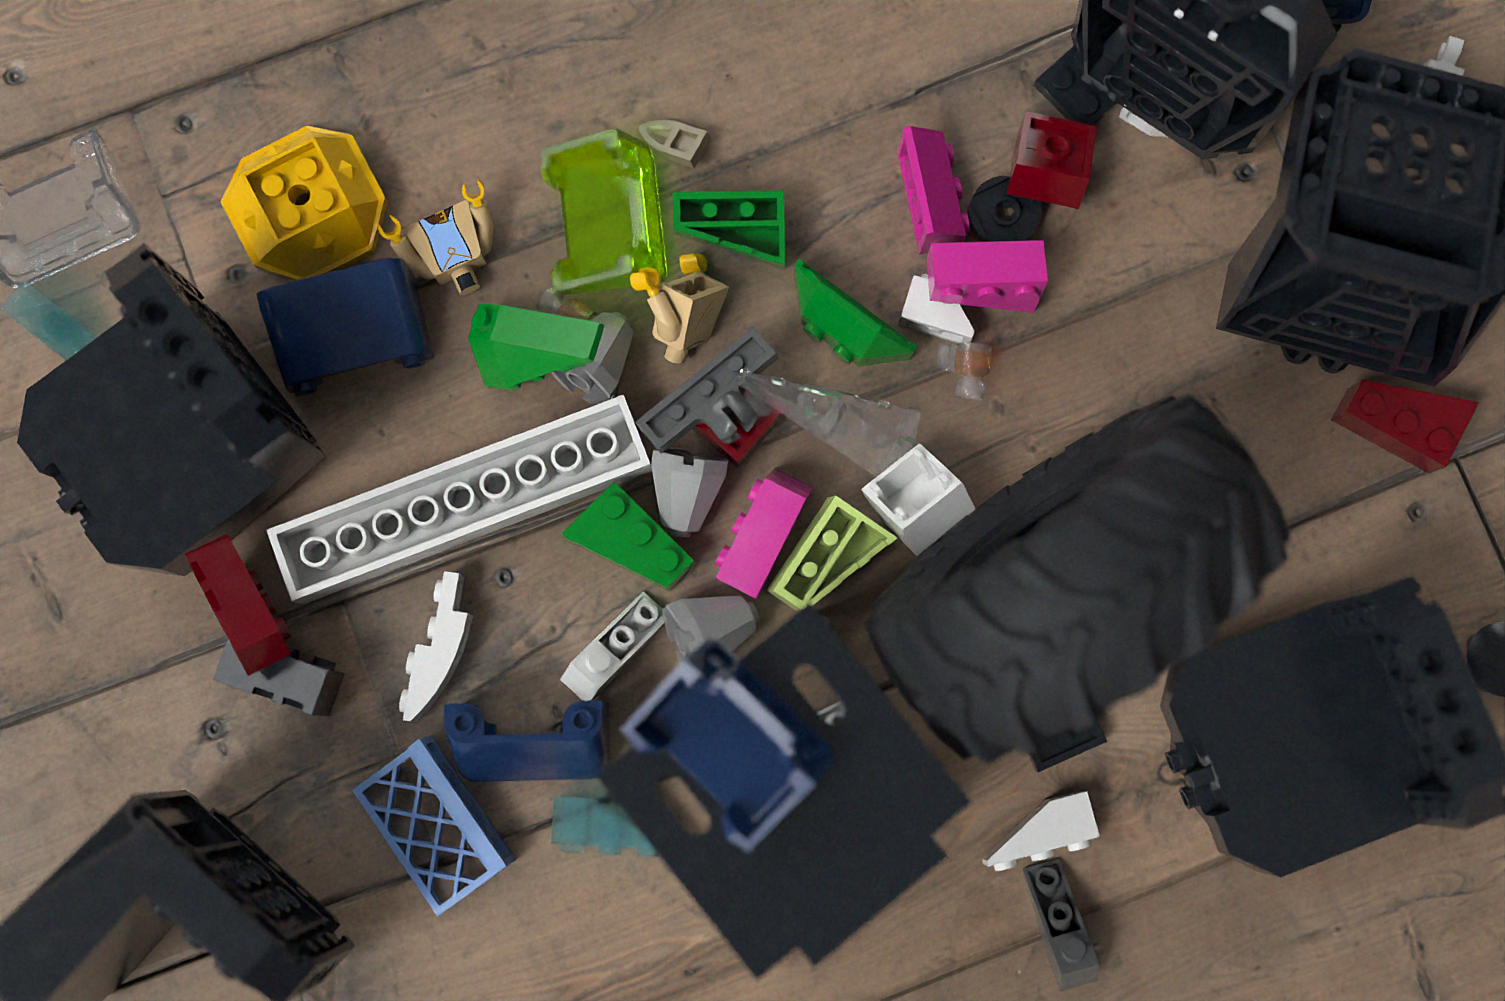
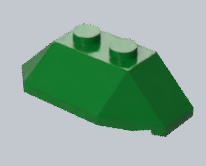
(845, 323)

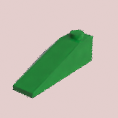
(527, 344)

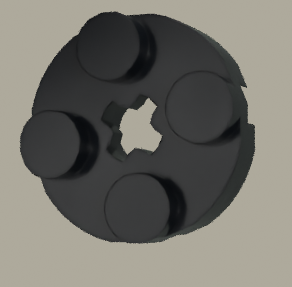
(984, 207)

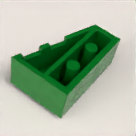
(734, 221)
(628, 537)

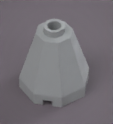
(603, 376)
(686, 487)
(721, 619)

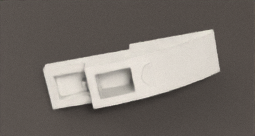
(435, 664)

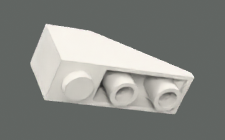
(613, 648)
(1051, 825)

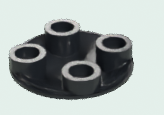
(1487, 658)

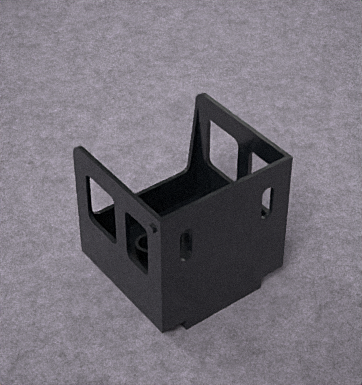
(839, 849)

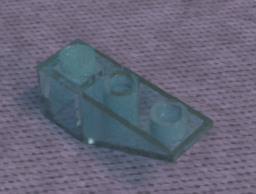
(46, 320)
(593, 823)

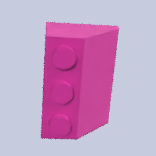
(931, 188)

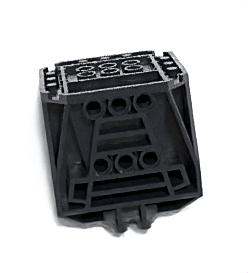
(1202, 68)
(1366, 258)
(163, 425)
(1333, 730)
(140, 875)

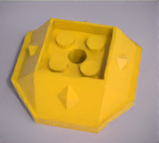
(327, 231)

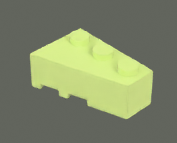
(827, 553)

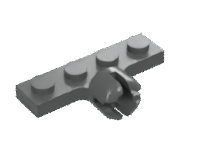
(711, 396)

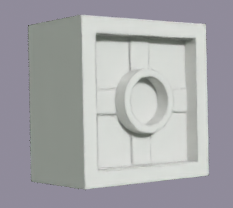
(918, 499)

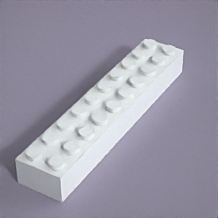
(458, 500)

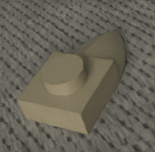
(676, 140)

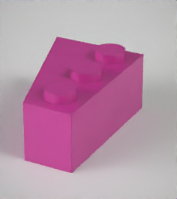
(762, 531)

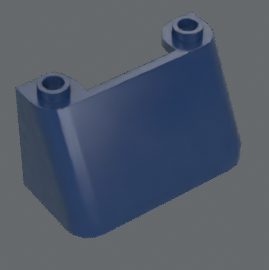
(345, 322)
(732, 740)
(570, 755)

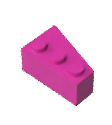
(988, 274)

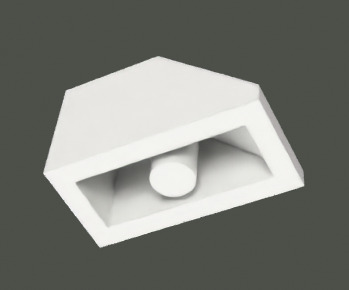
(934, 317)

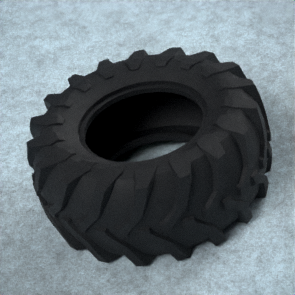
(1081, 581)

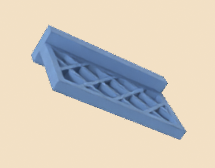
(459, 804)

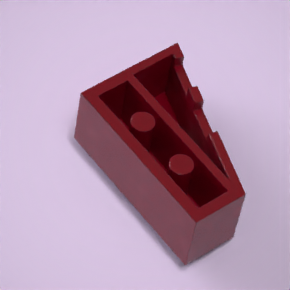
(1406, 421)
(238, 604)

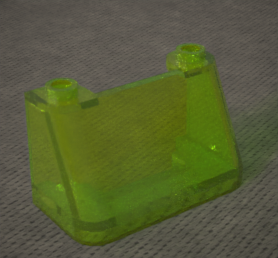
(606, 210)

